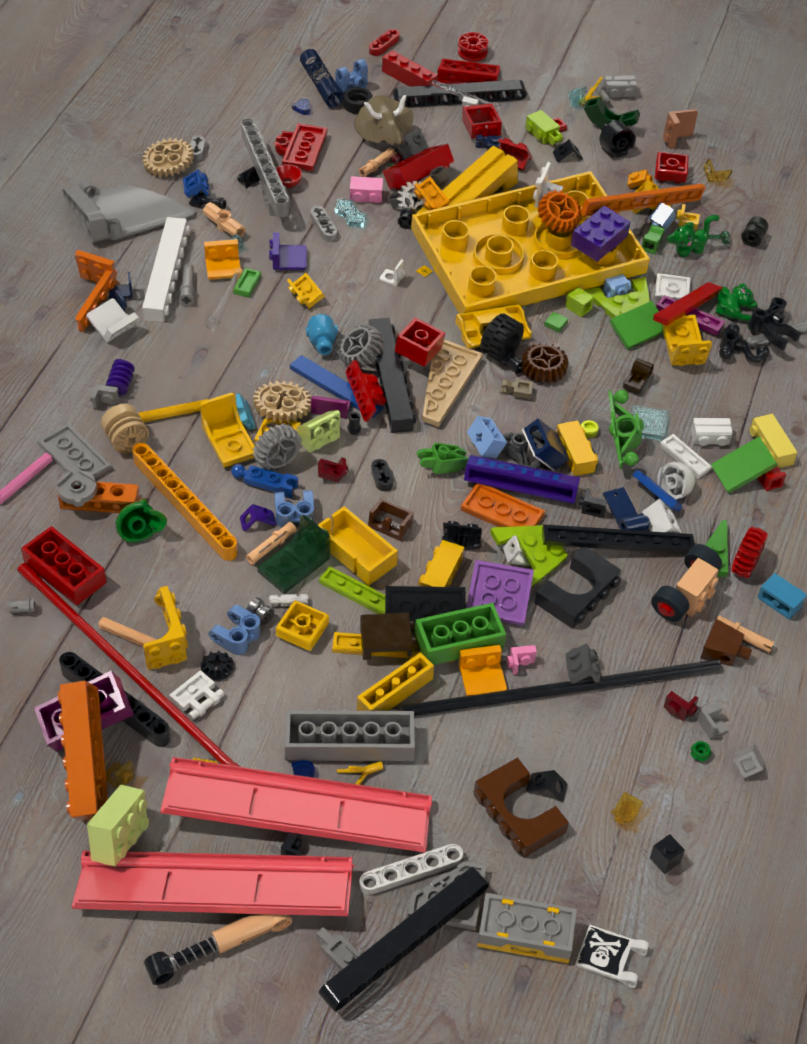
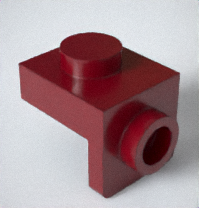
(331, 470)
(679, 707)

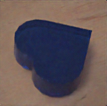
(302, 106)

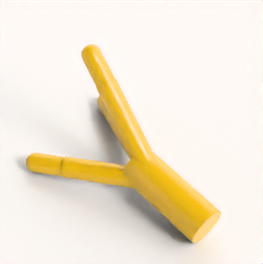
(592, 89)
(364, 770)

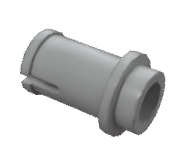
(22, 606)

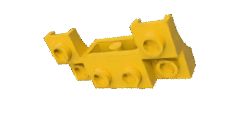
(474, 323)

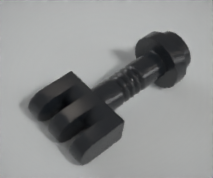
(201, 198)

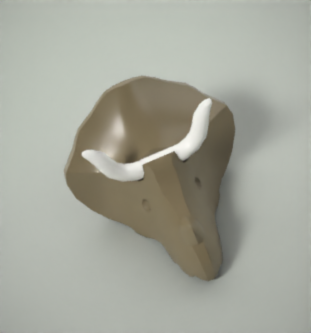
(384, 120)

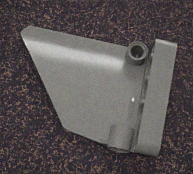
(121, 210)

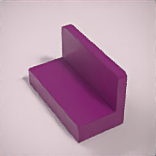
(321, 405)

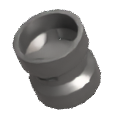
(264, 612)

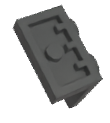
(412, 145)

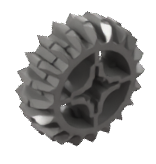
(360, 345)
(277, 447)

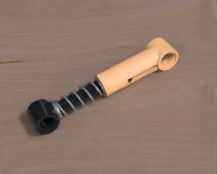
(162, 965)

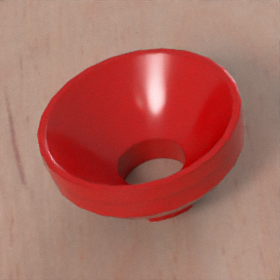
(289, 173)

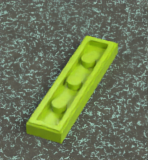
(353, 590)

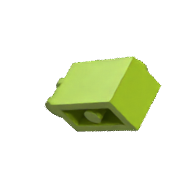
(543, 128)

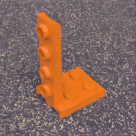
(98, 270)

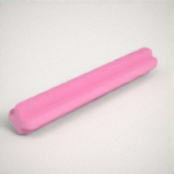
(24, 477)

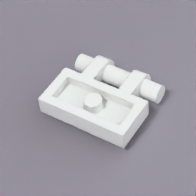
(193, 690)

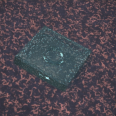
(654, 421)

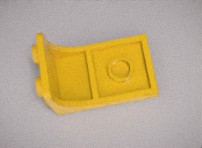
(685, 342)
(225, 430)
(173, 645)

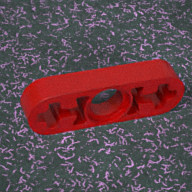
(377, 47)

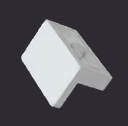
(661, 518)

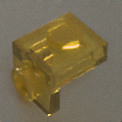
(627, 809)

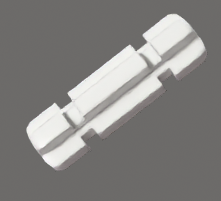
(287, 599)

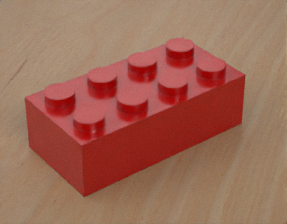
(418, 166)
(64, 565)

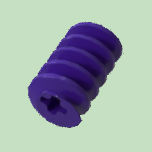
(120, 375)

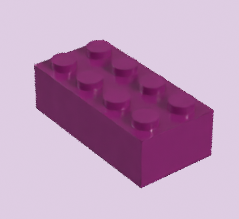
(113, 709)

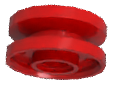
(473, 46)

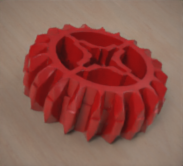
(749, 552)

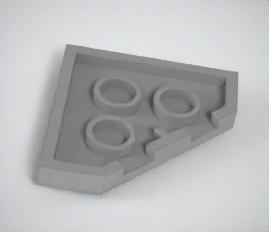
(467, 917)

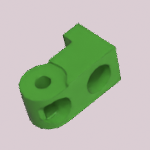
(653, 237)

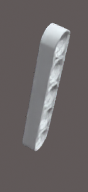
(403, 876)

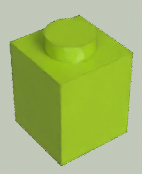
(579, 301)

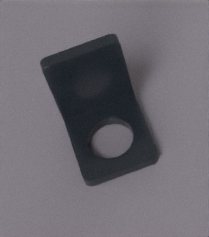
(566, 149)
(547, 781)

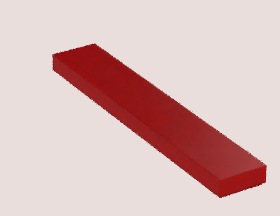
(687, 303)

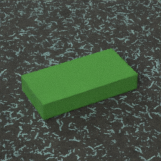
(247, 282)

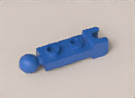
(266, 479)

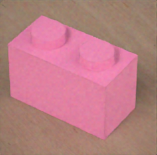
(366, 189)

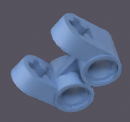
(355, 78)
(287, 512)
(238, 638)

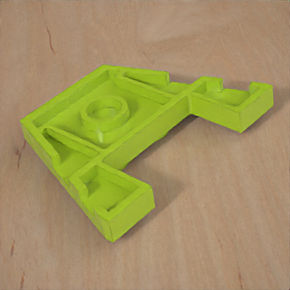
(622, 303)
(540, 557)

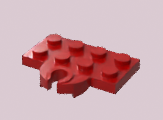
(301, 146)

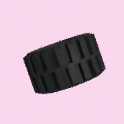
(501, 336)

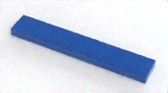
(327, 381)

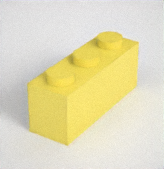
(774, 439)

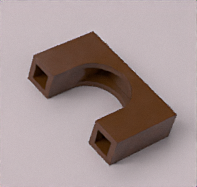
(525, 834)

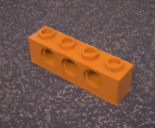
(109, 498)

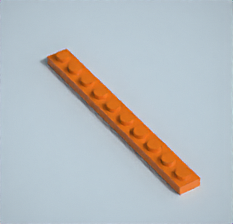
(644, 199)

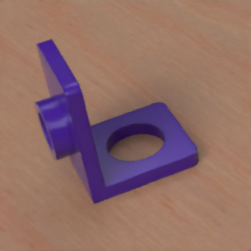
(257, 514)

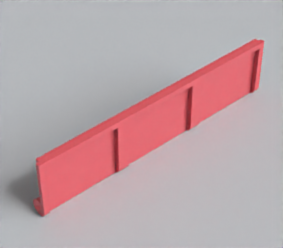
(297, 804)
(217, 883)

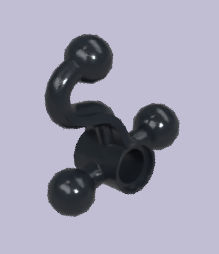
(732, 341)

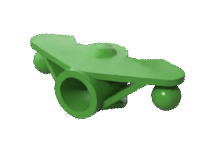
(624, 423)

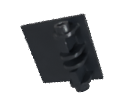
(471, 532)

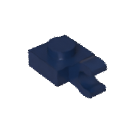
(487, 142)

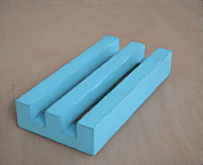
(245, 412)

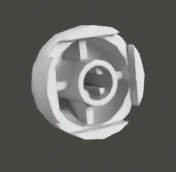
(676, 479)

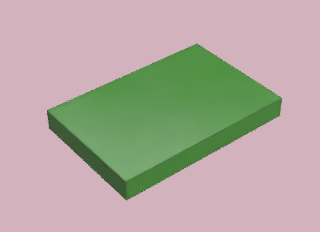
(637, 325)
(744, 465)

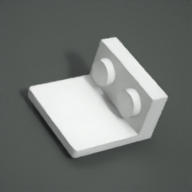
(543, 185)
(111, 320)

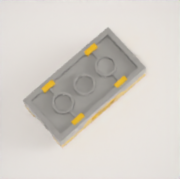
(527, 928)

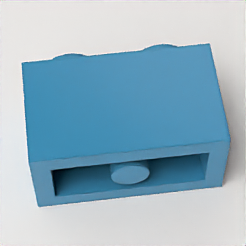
(782, 596)

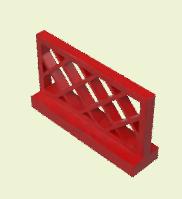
(456, 74)

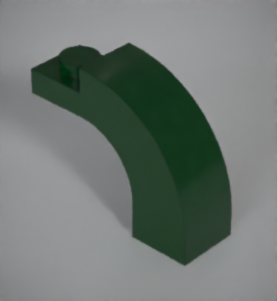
(601, 115)

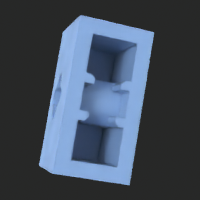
(486, 437)

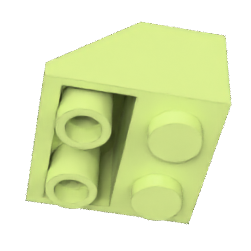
(320, 430)

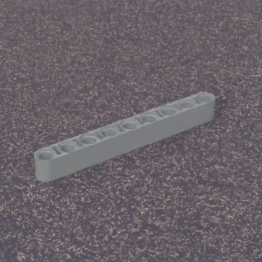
(265, 168)

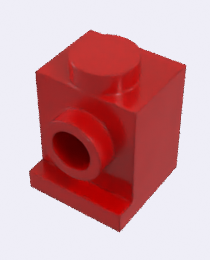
(772, 479)

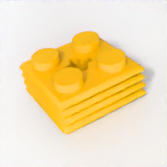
(302, 625)

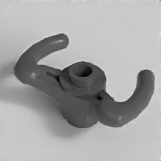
(518, 449)

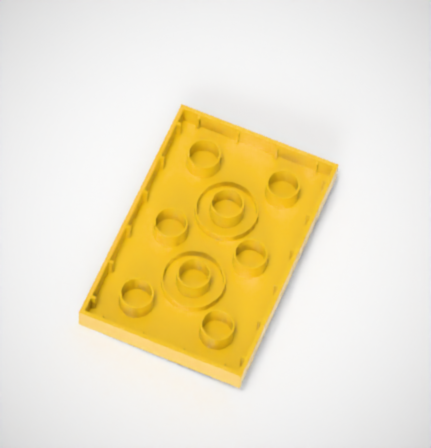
(502, 255)

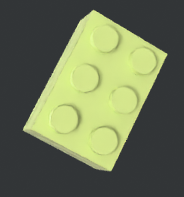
(117, 825)

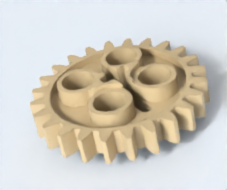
(168, 157)
(293, 405)

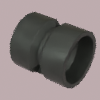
(754, 231)

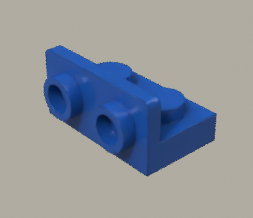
(195, 183)

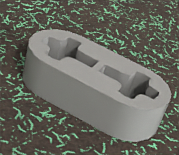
(200, 149)

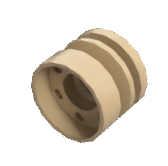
(124, 427)

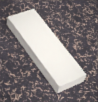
(684, 454)

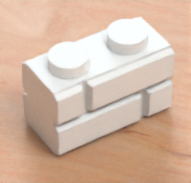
(711, 431)

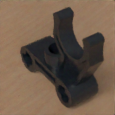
(771, 325)

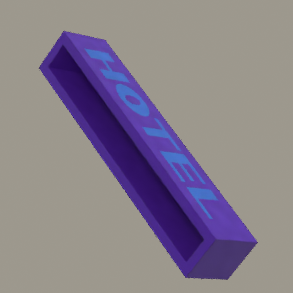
(522, 479)

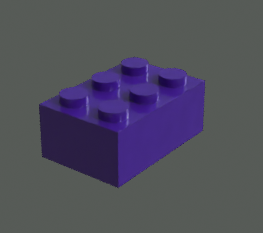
(600, 233)

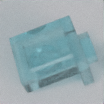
(577, 96)

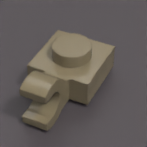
(520, 388)

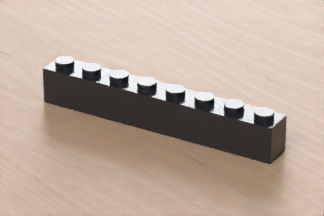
(392, 379)

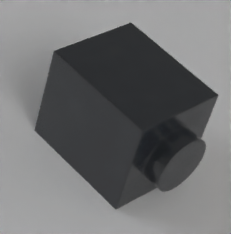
(667, 854)

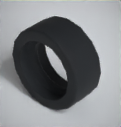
(356, 93)

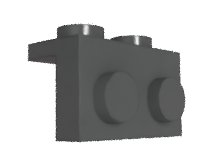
(582, 663)

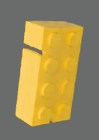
(359, 546)

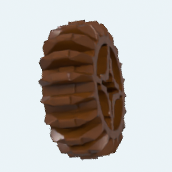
(544, 363)

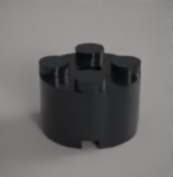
(617, 138)

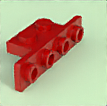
(365, 390)

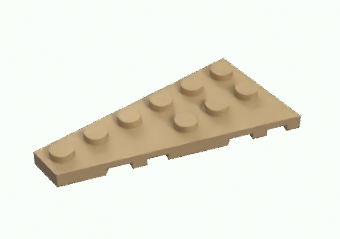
(447, 377)

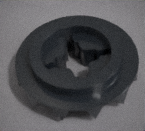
(224, 668)

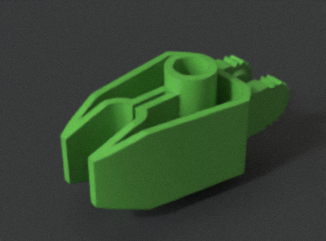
(443, 458)

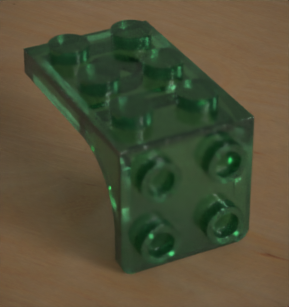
(299, 557)

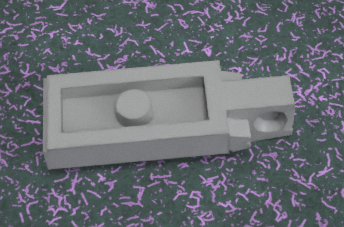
(337, 948)

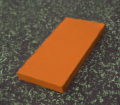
(500, 508)

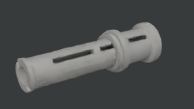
(187, 289)

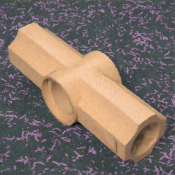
(223, 220)

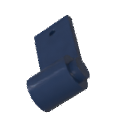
(624, 511)

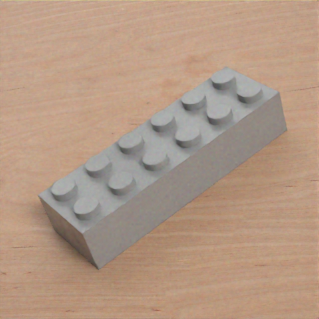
(349, 735)

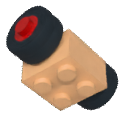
(693, 588)

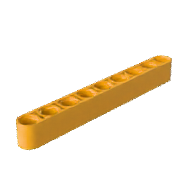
(185, 501)

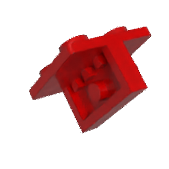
(518, 151)

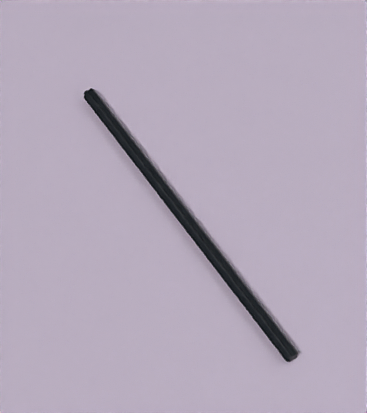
(562, 688)

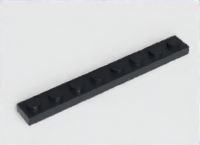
(617, 539)

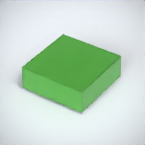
(556, 322)

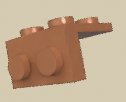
(679, 125)

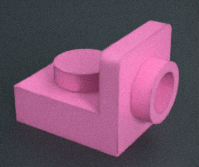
(521, 655)

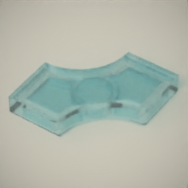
(350, 213)

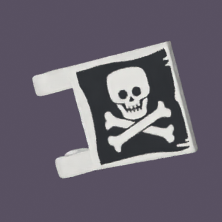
(607, 954)

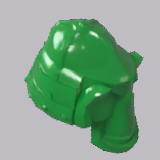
(139, 522)

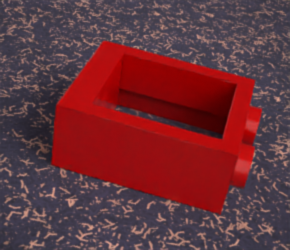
(486, 113)

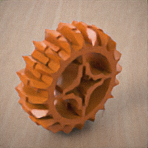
(559, 211)

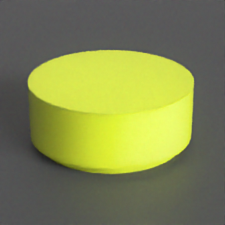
(591, 428)

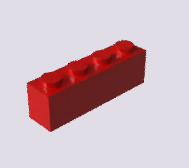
(406, 70)

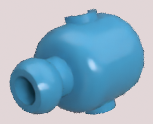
(322, 333)

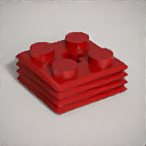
(671, 167)

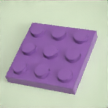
(505, 587)

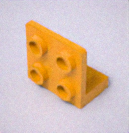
(221, 258)
(481, 670)

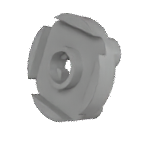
(77, 496)

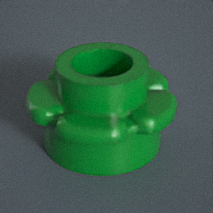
(702, 747)

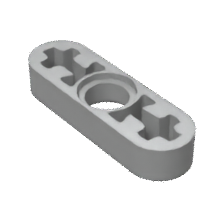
(324, 218)

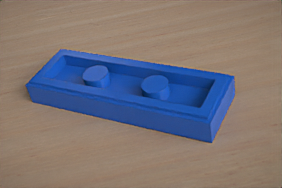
(657, 490)

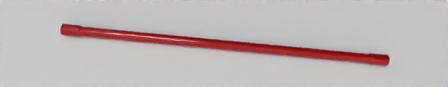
(32, 577)

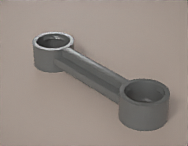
(438, 175)

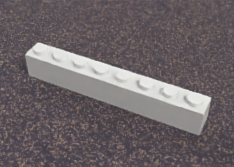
(165, 270)

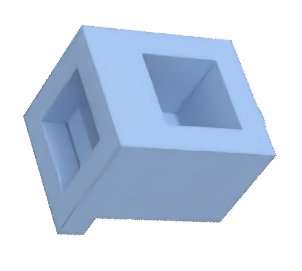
(616, 286)

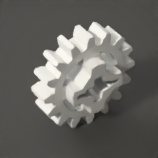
(408, 196)

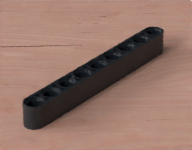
(490, 91)
(403, 939)

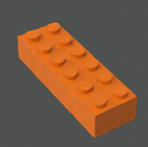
(83, 749)

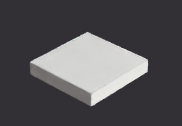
(671, 286)

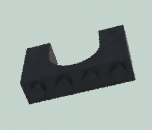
(573, 608)

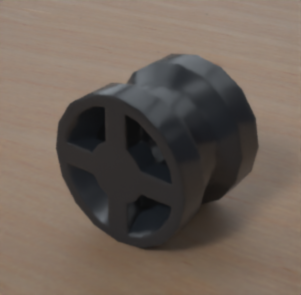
(405, 218)

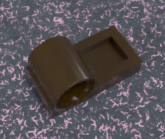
(638, 376)

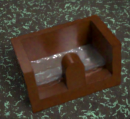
(390, 519)

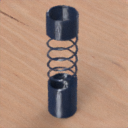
(327, 87)

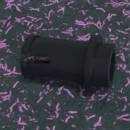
(354, 423)

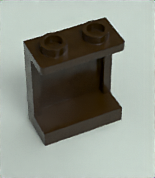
(386, 633)

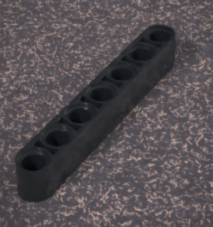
(149, 729)

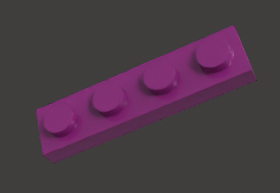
(705, 321)

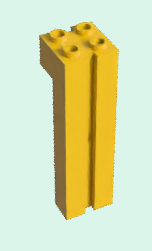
(483, 178)

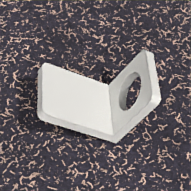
(398, 274)
(514, 554)

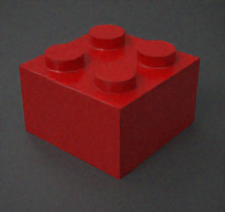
(419, 342)

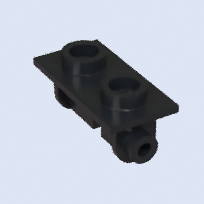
(248, 177)

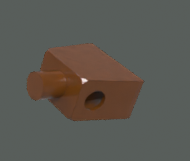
(725, 644)

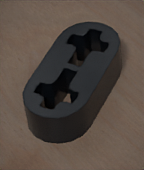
(384, 474)

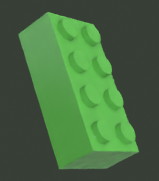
(448, 633)

